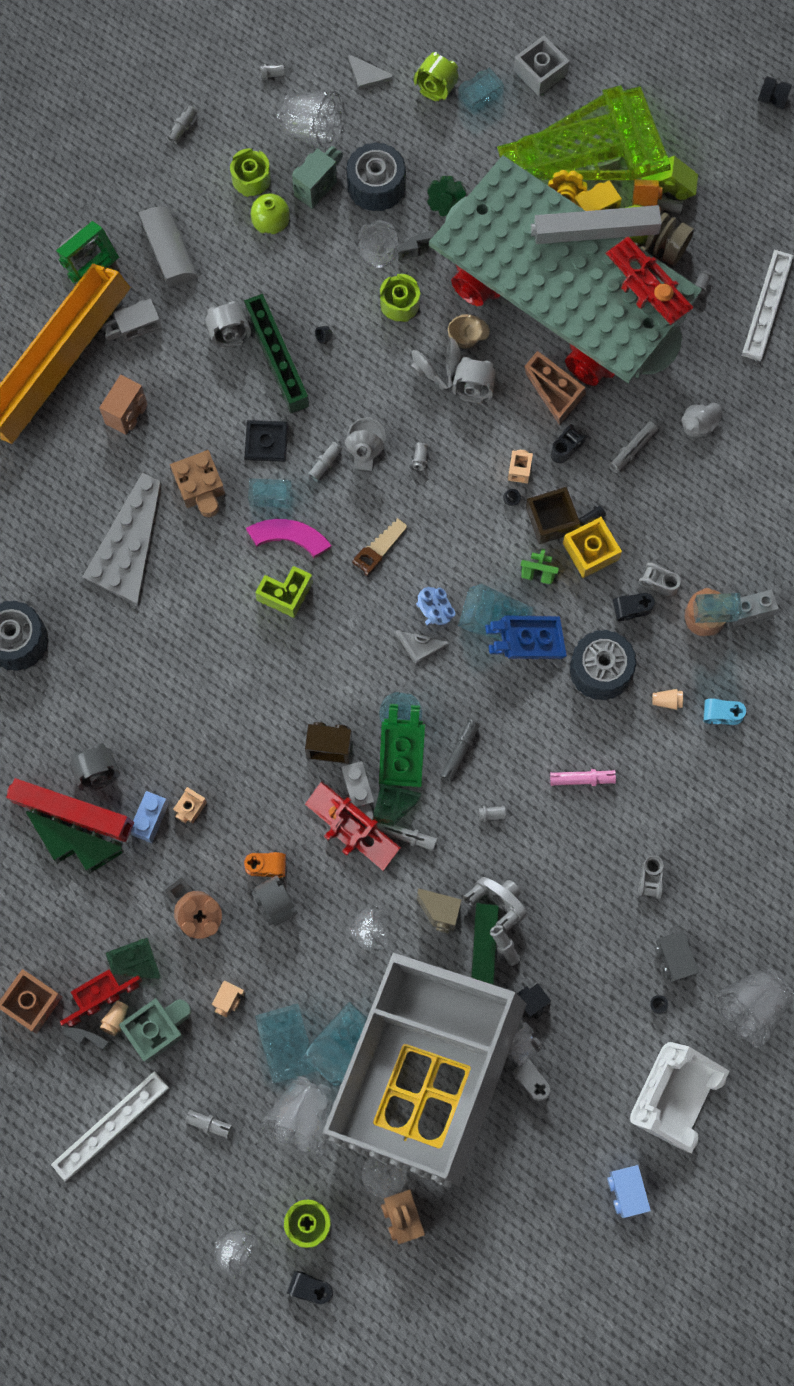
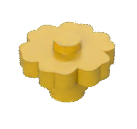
(568, 184)

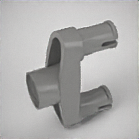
(502, 895)

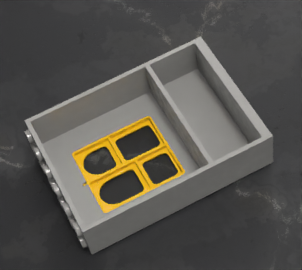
(451, 1023)

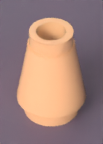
(669, 699)
(113, 1018)

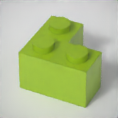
(679, 181)
(287, 596)

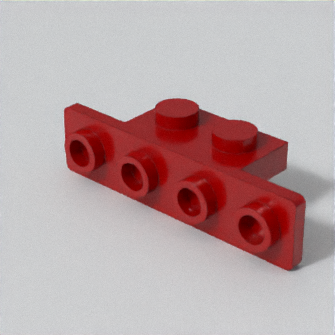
(97, 992)

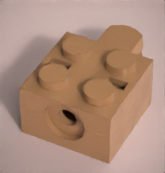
(199, 484)
(403, 1216)

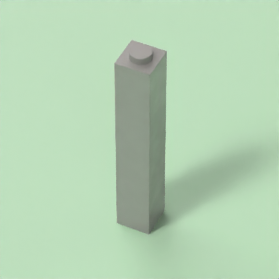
(596, 224)

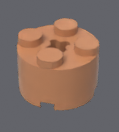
(701, 629)
(188, 907)

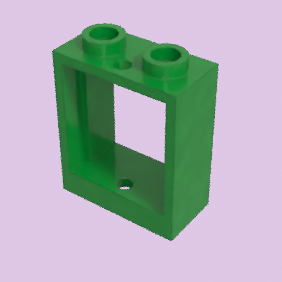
(91, 231)

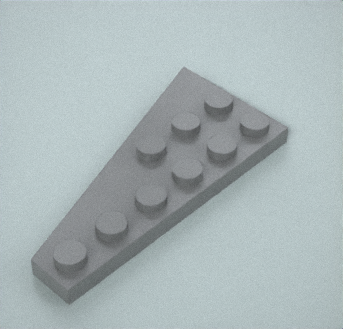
(124, 551)

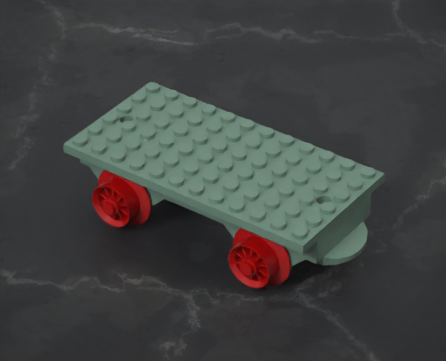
(559, 284)

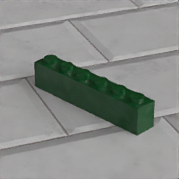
(276, 353)

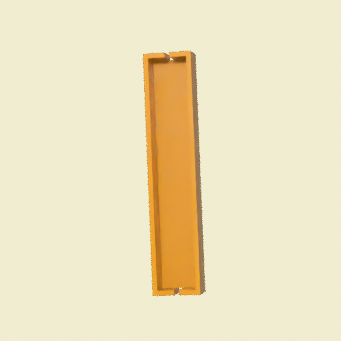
(58, 347)

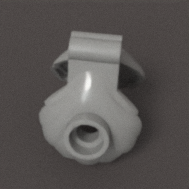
(423, 366)
(365, 442)

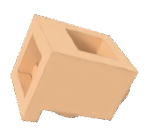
(520, 474)
(197, 801)
(227, 998)

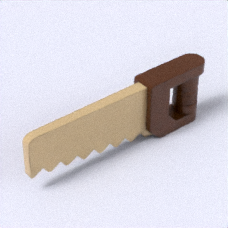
(379, 547)

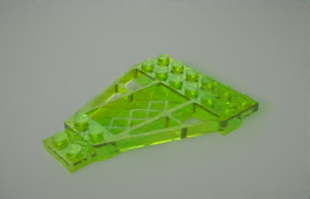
(633, 139)

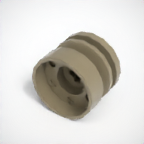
(670, 240)

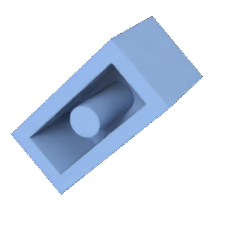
(149, 816)
(628, 1191)

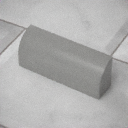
(167, 245)

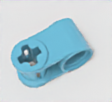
(721, 712)

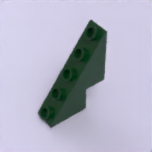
(65, 841)

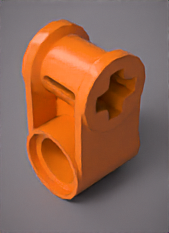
(268, 864)

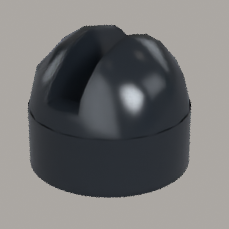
(323, 334)
(514, 494)
(656, 1001)

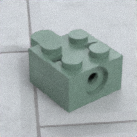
(316, 176)
(157, 1029)

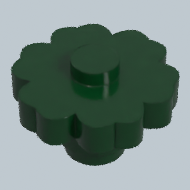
(445, 194)

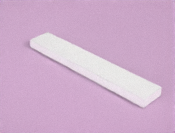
(767, 305)
(110, 1126)

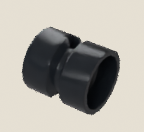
(774, 92)

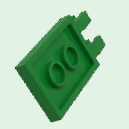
(402, 749)

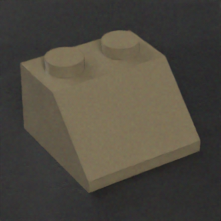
(439, 909)

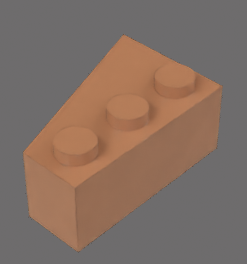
(554, 385)

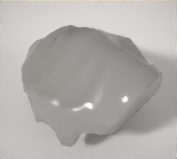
(701, 419)

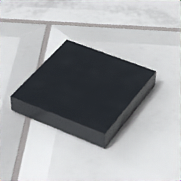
(266, 440)

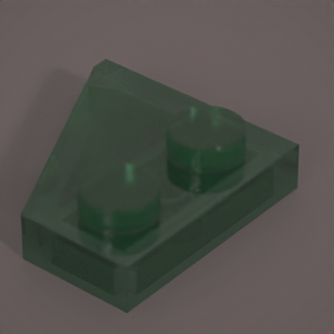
(394, 804)
(134, 960)

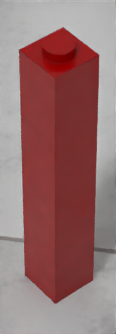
(70, 810)

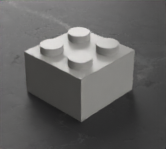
(541, 65)

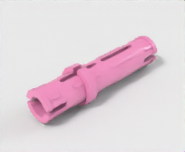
(580, 778)

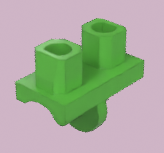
(548, 571)

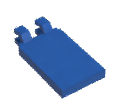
(528, 637)

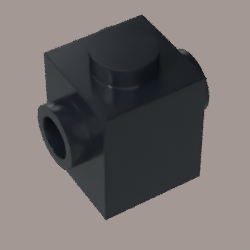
(535, 1001)

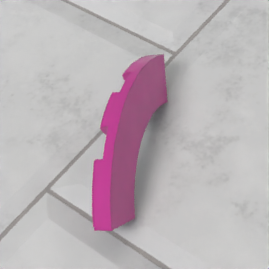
(291, 531)

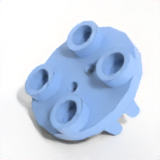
(435, 606)

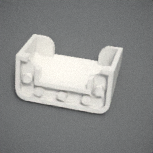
(676, 1094)

